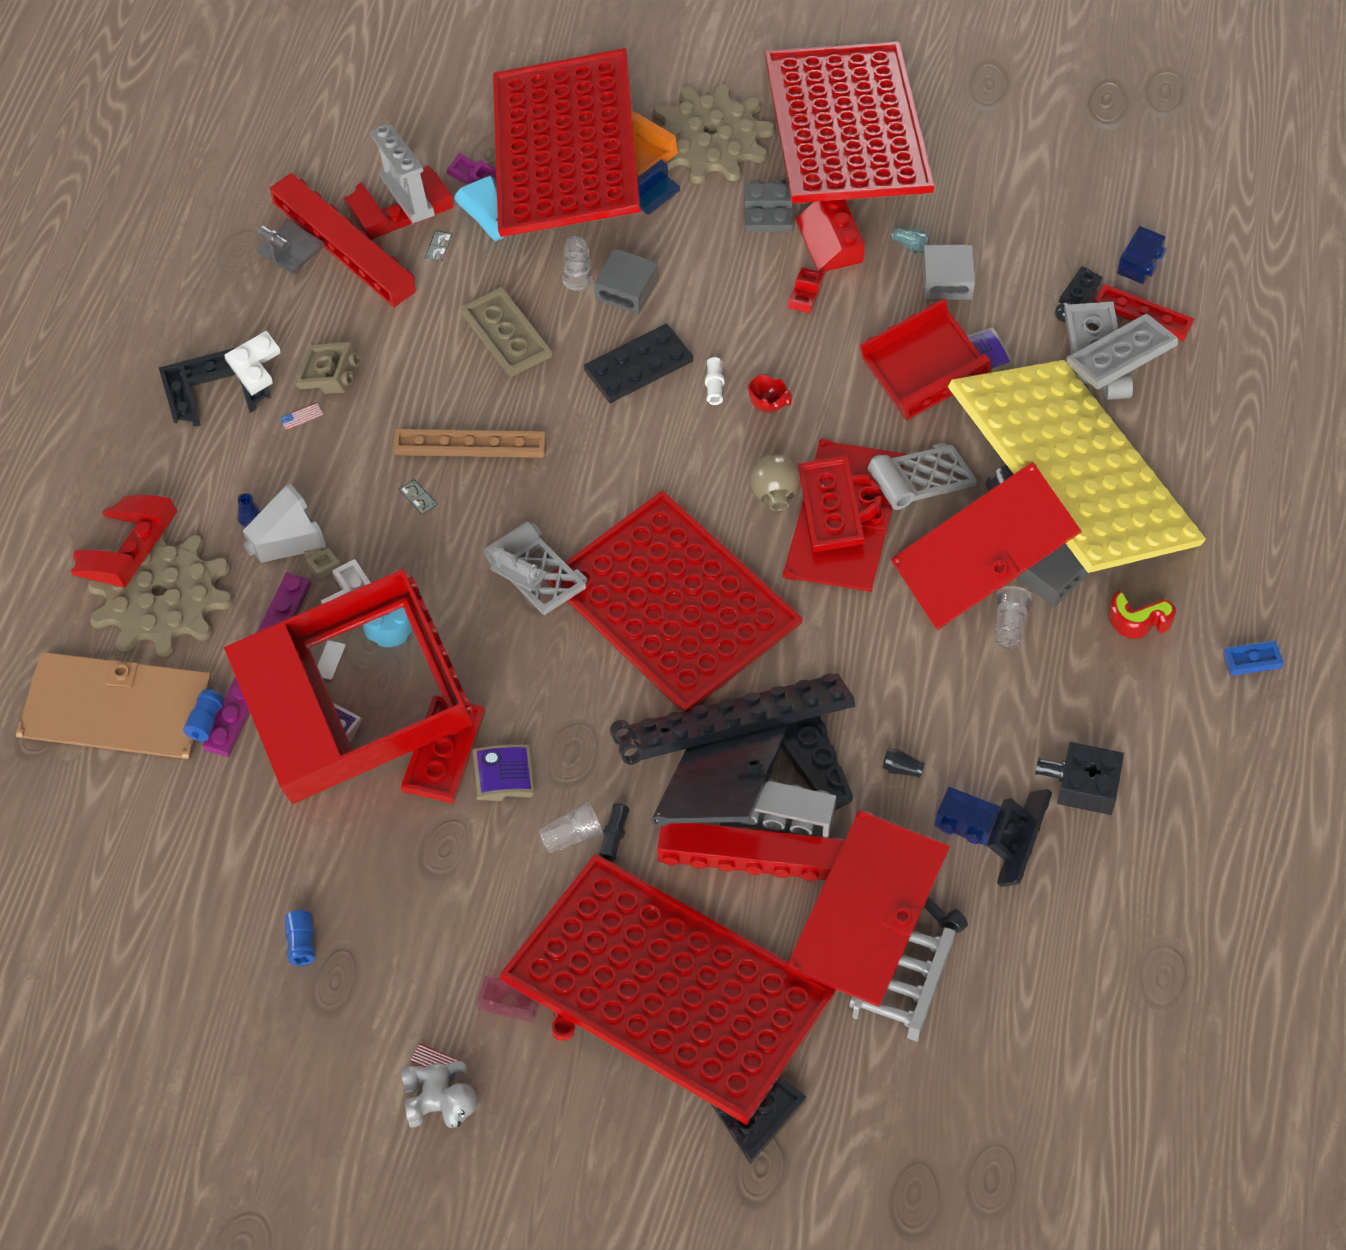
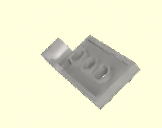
(1080, 336)

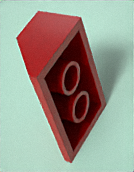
(831, 235)

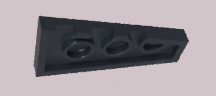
(816, 758)

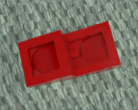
(806, 290)

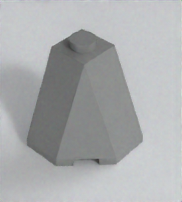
(283, 528)

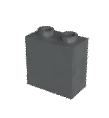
(626, 281)
(1054, 575)

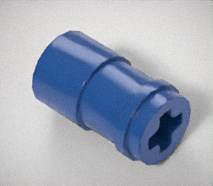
(203, 716)
(299, 935)

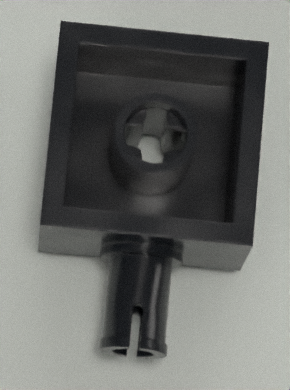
(1086, 776)

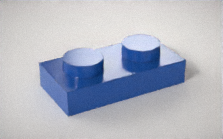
(1253, 658)

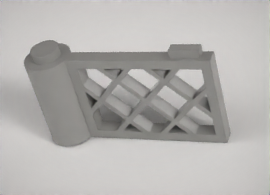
(897, 483)
(522, 543)

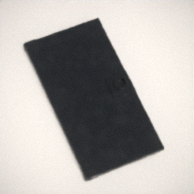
(721, 779)

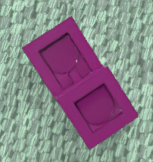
(469, 171)

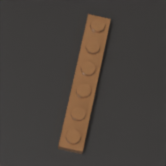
(469, 443)

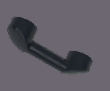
(953, 920)

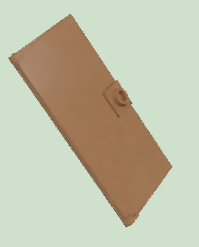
(111, 705)

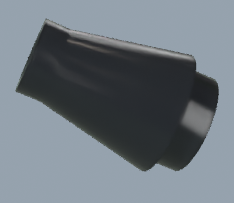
(901, 763)

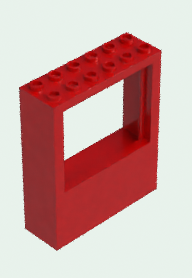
(296, 709)

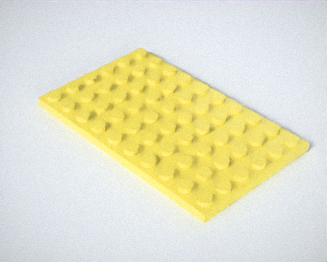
(1091, 466)

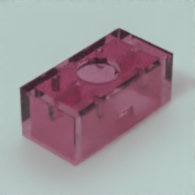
(495, 990)

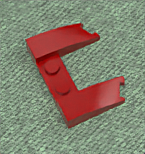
(379, 221)
(151, 517)

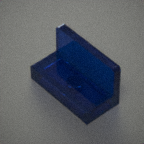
(656, 187)

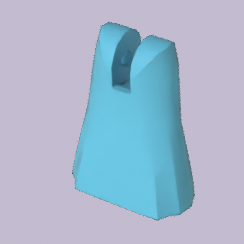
(480, 202)

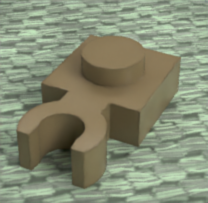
(321, 562)

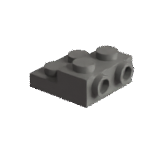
(767, 206)

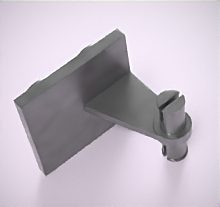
(288, 246)

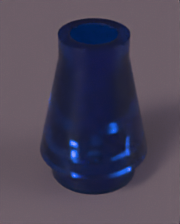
(246, 509)

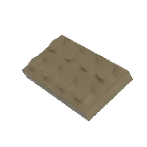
(506, 332)

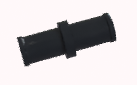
(614, 831)

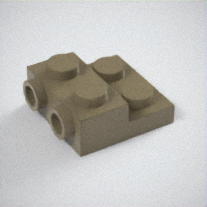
(328, 367)

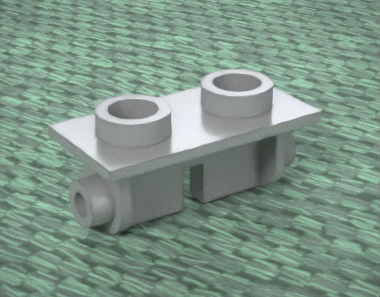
(516, 569)

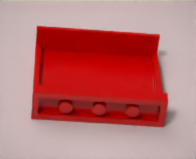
(921, 359)

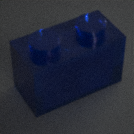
(1141, 255)
(966, 816)

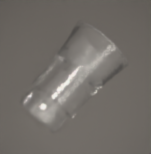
(577, 269)
(1012, 613)
(571, 828)

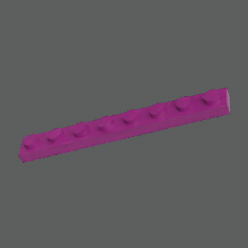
(235, 710)

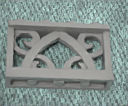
(402, 173)

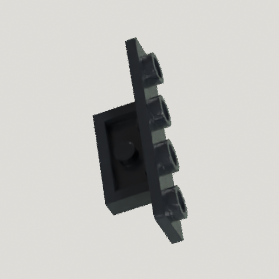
(1016, 834)

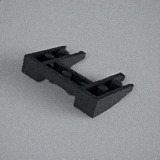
(182, 375)

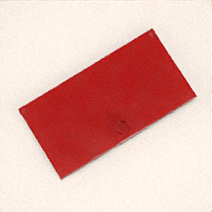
(985, 545)
(848, 566)
(868, 908)

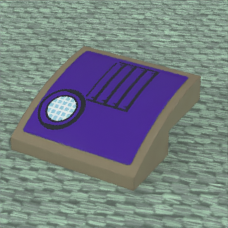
(990, 343)
(502, 772)

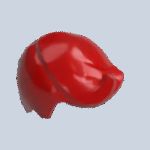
(768, 393)

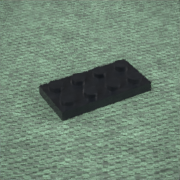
(638, 363)

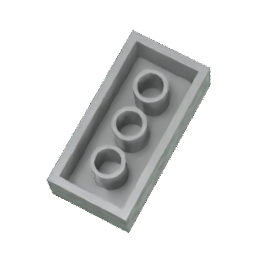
(791, 811)

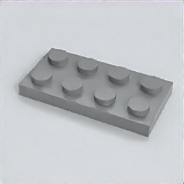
(1122, 351)

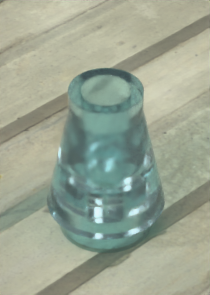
(911, 239)

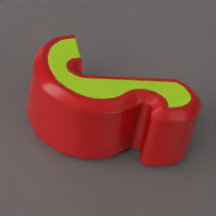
(1140, 621)

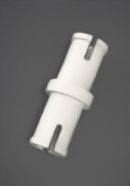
(714, 381)

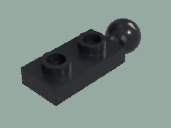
(1078, 291)

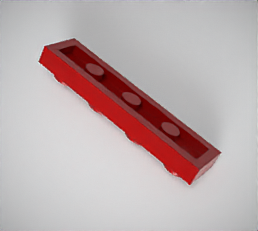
(1133, 307)

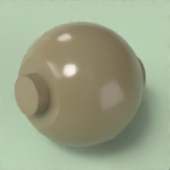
(775, 481)

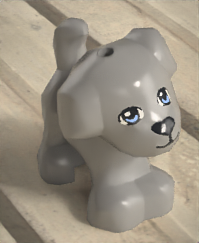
(454, 1101)

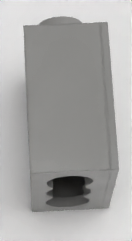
(948, 272)

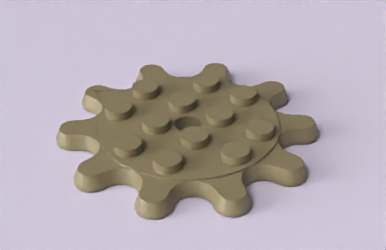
(733, 138)
(176, 612)

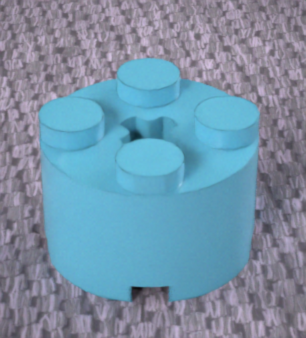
(389, 629)

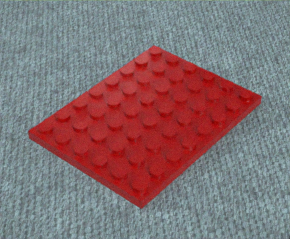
(677, 602)

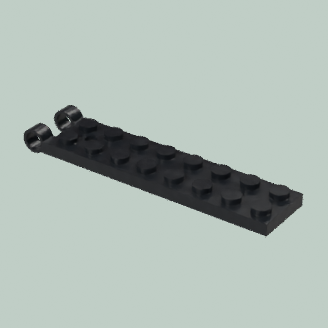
(732, 717)

